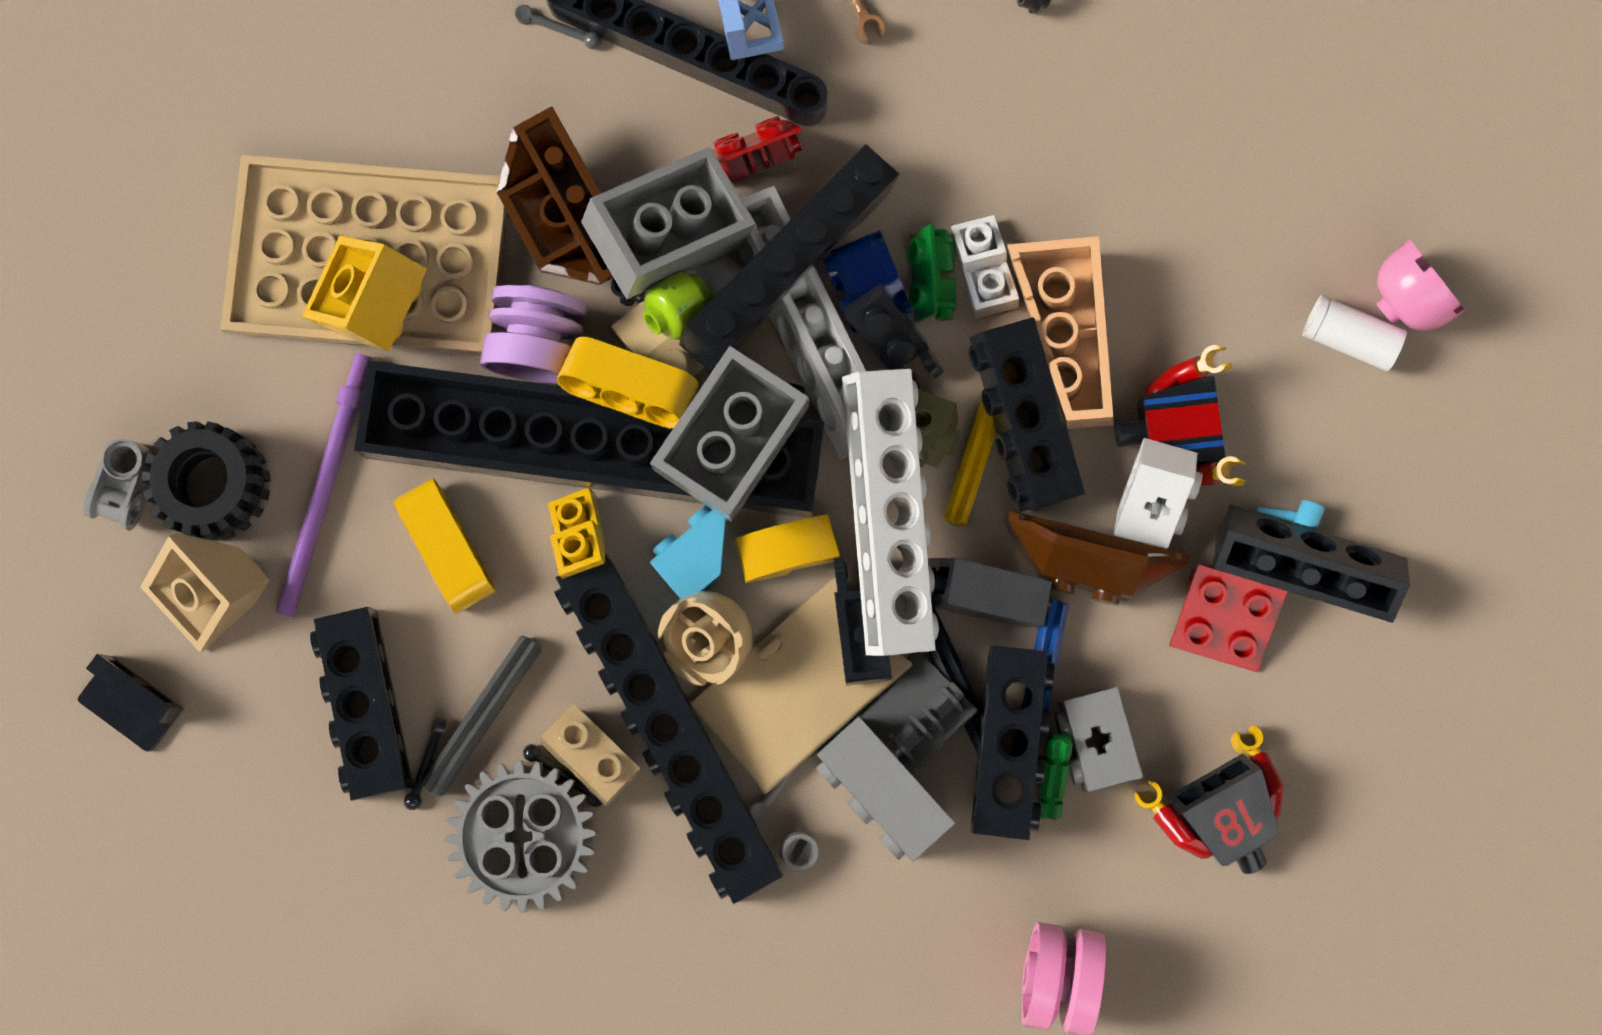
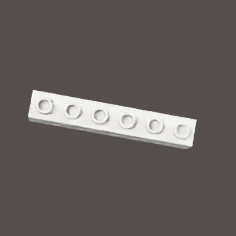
(808, 326)
(875, 534)

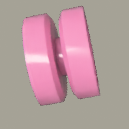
(1063, 979)

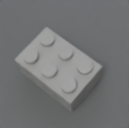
(667, 222)
(730, 433)
(883, 791)

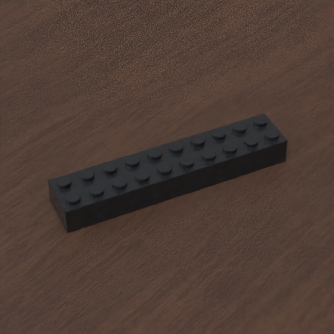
(547, 437)

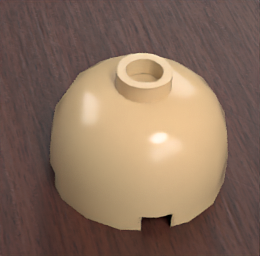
(706, 637)

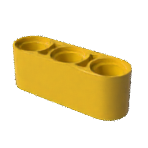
(627, 382)
(444, 546)

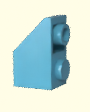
(696, 557)

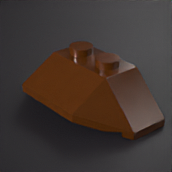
(546, 198)
(1090, 559)

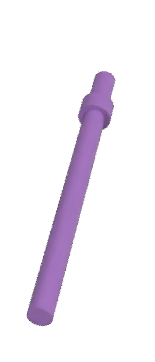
(349, 402)

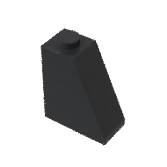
(989, 592)

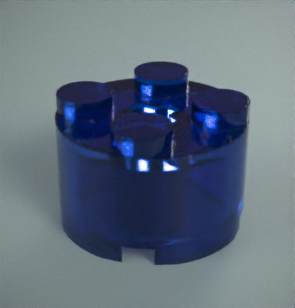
(861, 267)

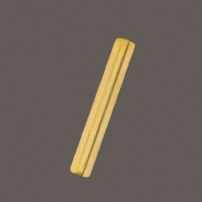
(973, 463)

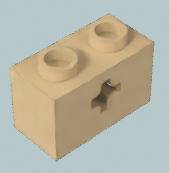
(589, 755)

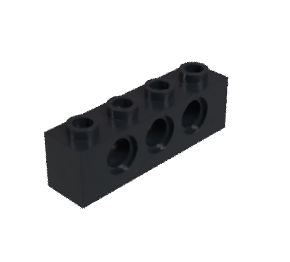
(1035, 391)
(1311, 563)
(391, 768)
(989, 813)

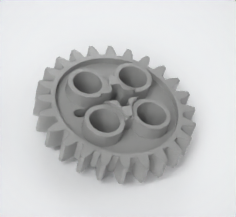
(479, 837)

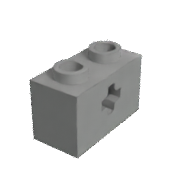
(1118, 755)

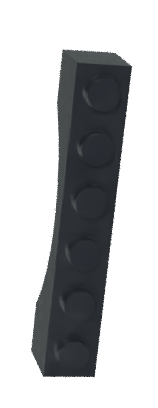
(788, 256)

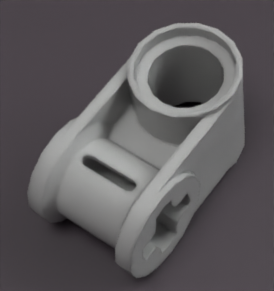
(117, 486)

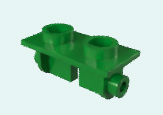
(929, 254)

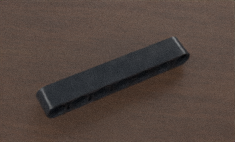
(701, 62)

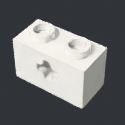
(1157, 494)

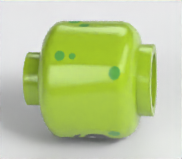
(675, 303)

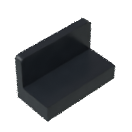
(128, 702)

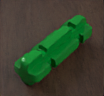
(1053, 789)

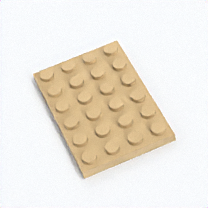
(296, 210)

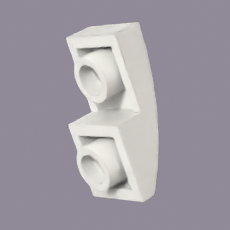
(985, 266)

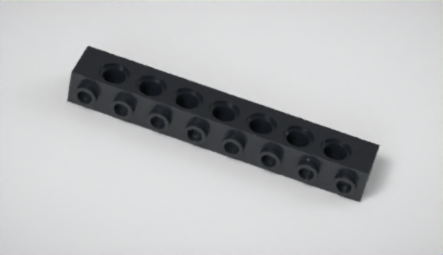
(759, 865)

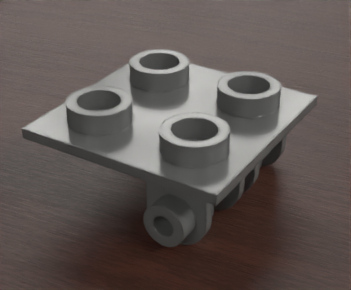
(917, 713)

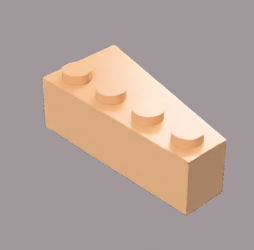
(1066, 298)

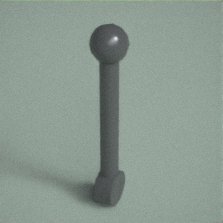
(525, 15)

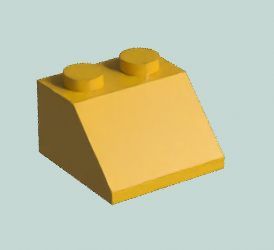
(365, 292)

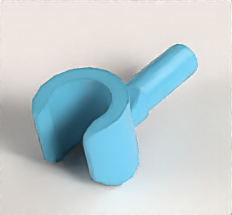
(1308, 514)

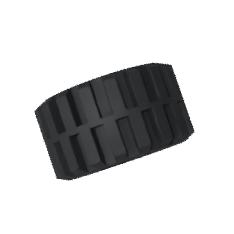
(171, 472)

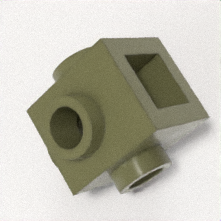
(937, 423)

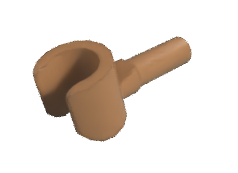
(865, 18)

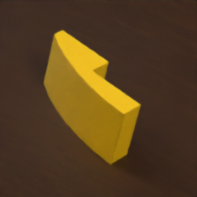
(578, 533)
(786, 547)

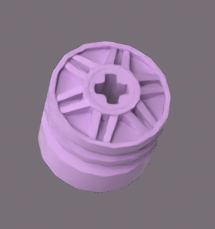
(535, 325)

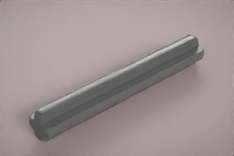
(481, 716)

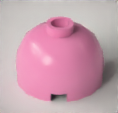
(1415, 291)

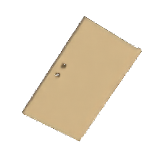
(795, 700)

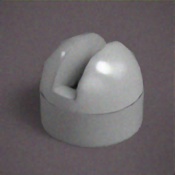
(805, 856)

